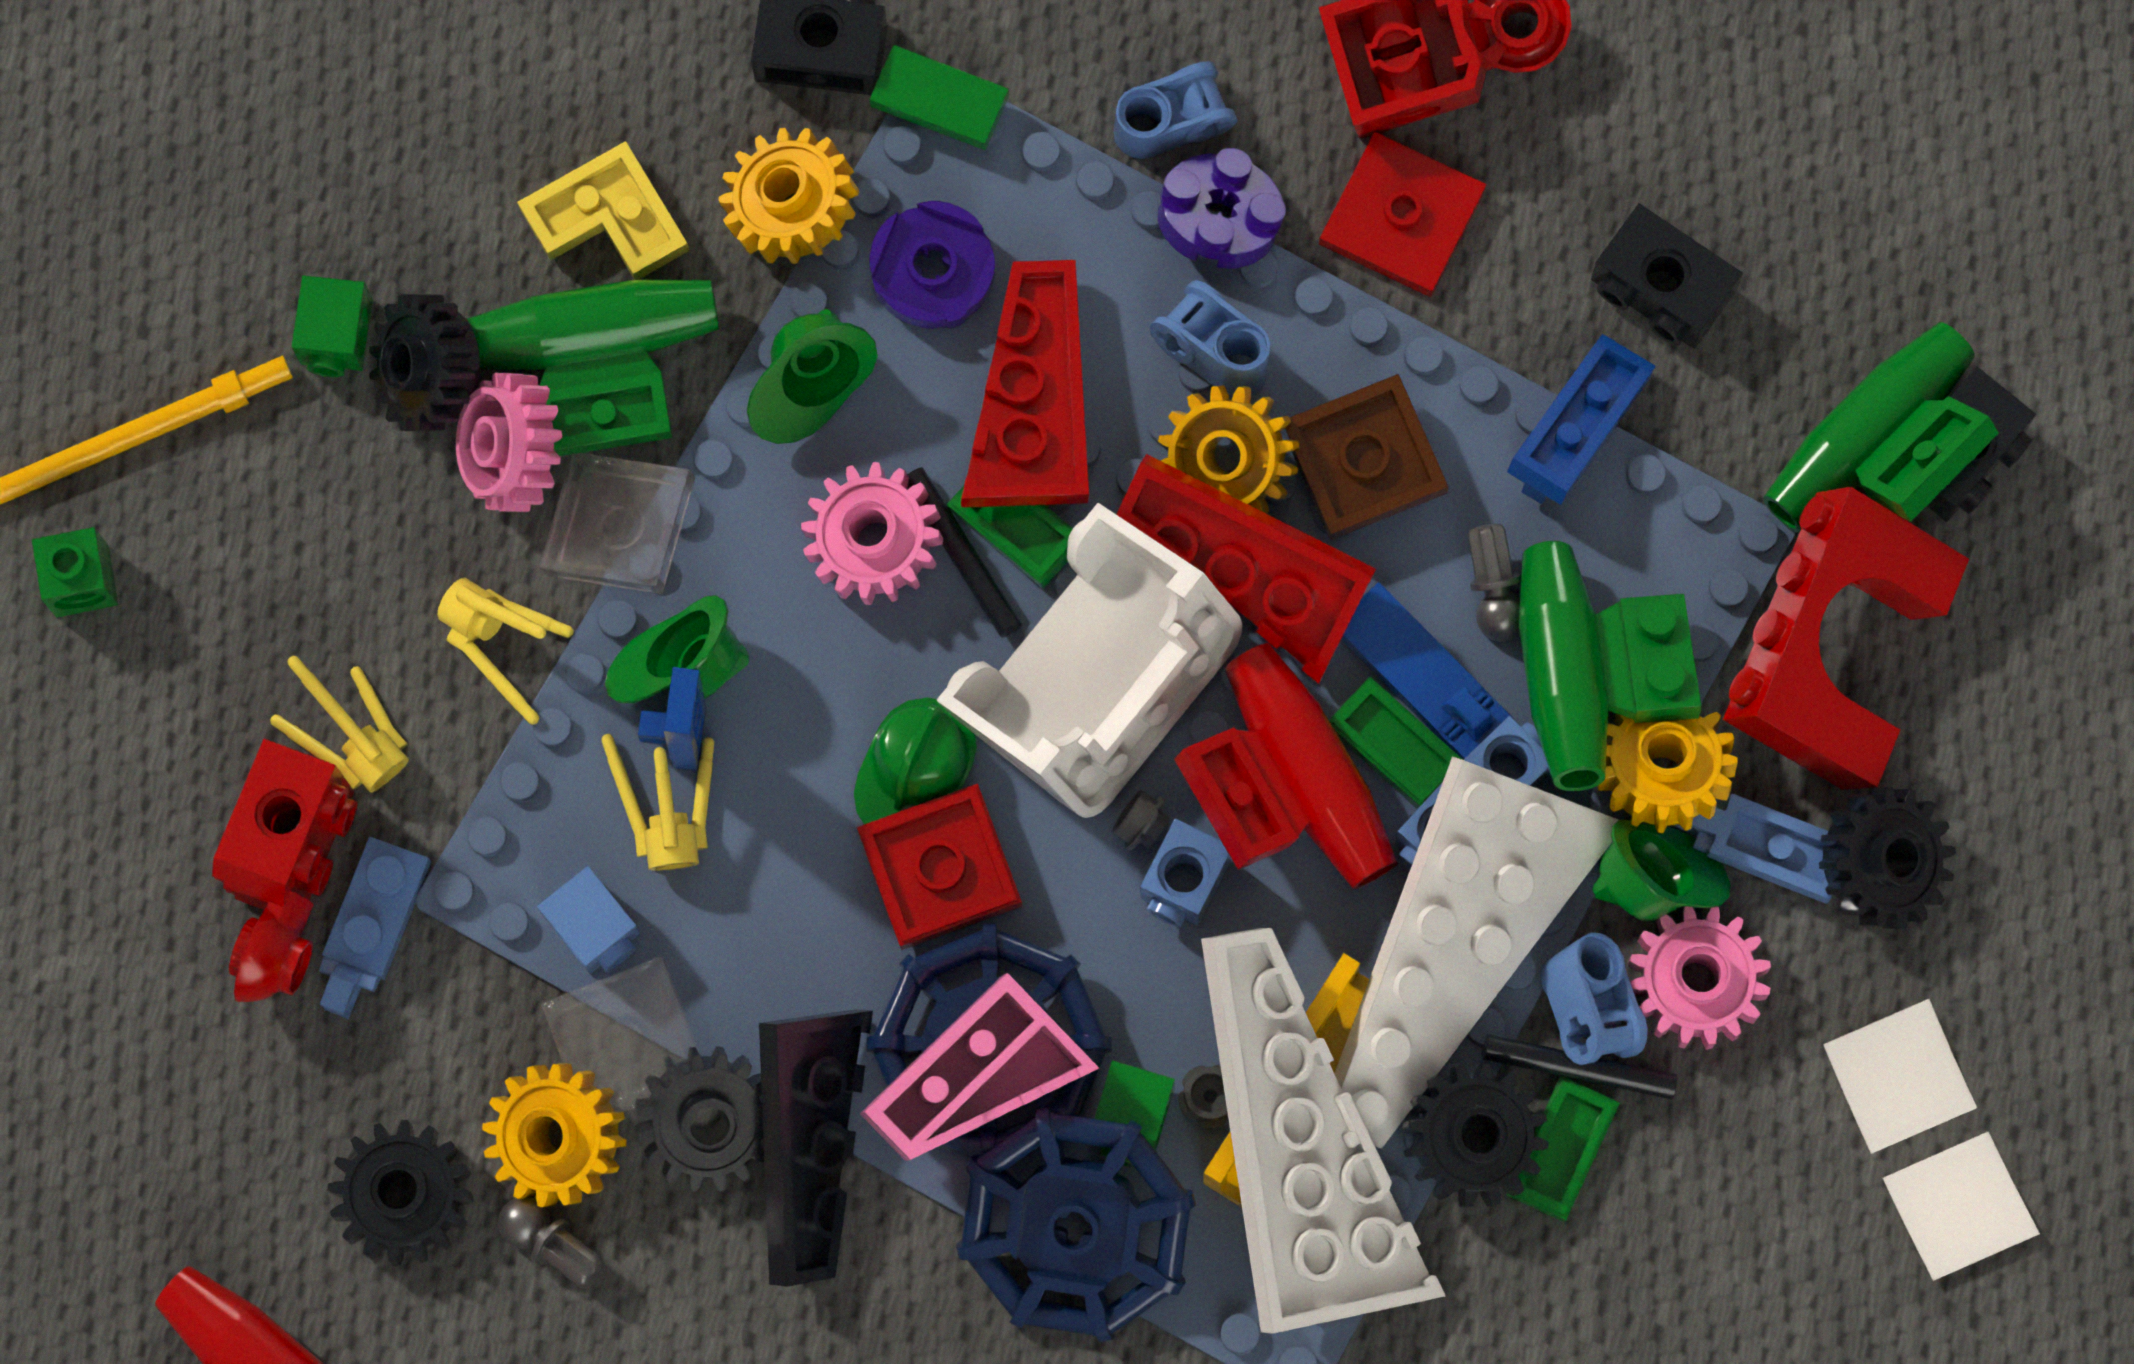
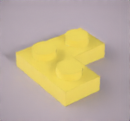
(607, 196)

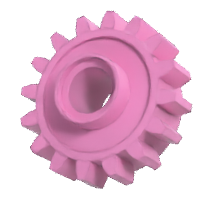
(508, 442)
(852, 508)
(1721, 951)

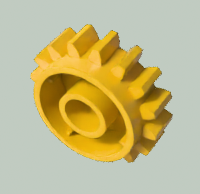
(769, 176)
(1250, 427)
(1671, 794)
(524, 1142)

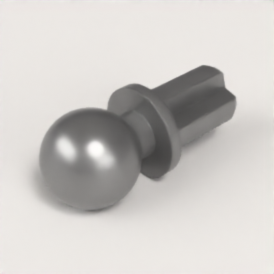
(1493, 571)
(529, 1226)

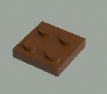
(1365, 457)

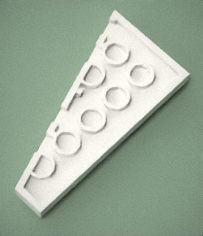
(1472, 908)
(1307, 1171)

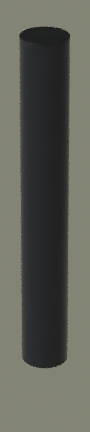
(968, 561)
(1601, 1072)

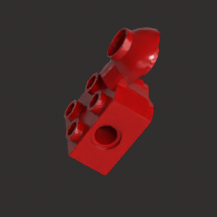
(1431, 55)
(277, 868)

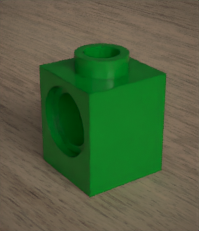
(332, 325)
(74, 572)
(1135, 1096)

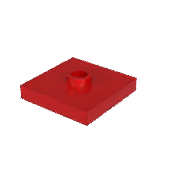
(1402, 214)
(939, 866)

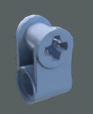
(1182, 104)
(1206, 332)
(1591, 998)

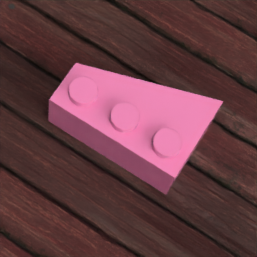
(976, 1071)

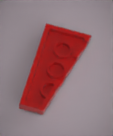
(1032, 411)
(1267, 570)

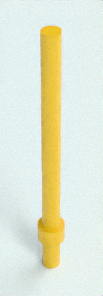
(227, 393)

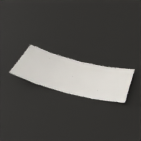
(1907, 1081)

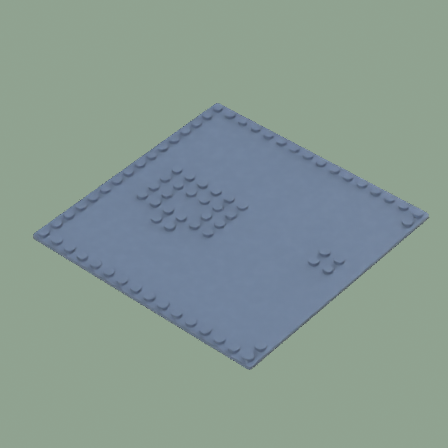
(784, 896)

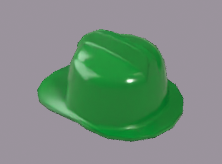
(810, 376)
(689, 640)
(913, 759)
(1658, 872)

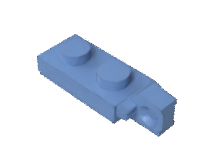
(1764, 845)
(370, 923)

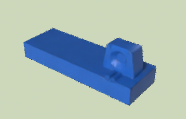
(1580, 420)
(1422, 672)
(682, 723)

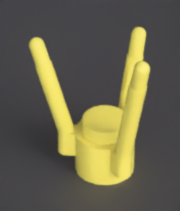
(480, 614)
(371, 755)
(670, 840)

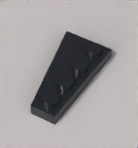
(806, 1107)

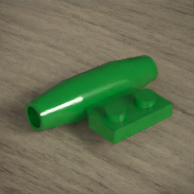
(597, 354)
(1891, 434)
(1585, 663)

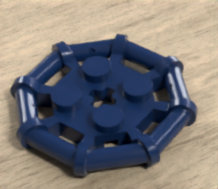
(989, 944)
(1102, 1199)

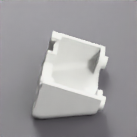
(1101, 666)

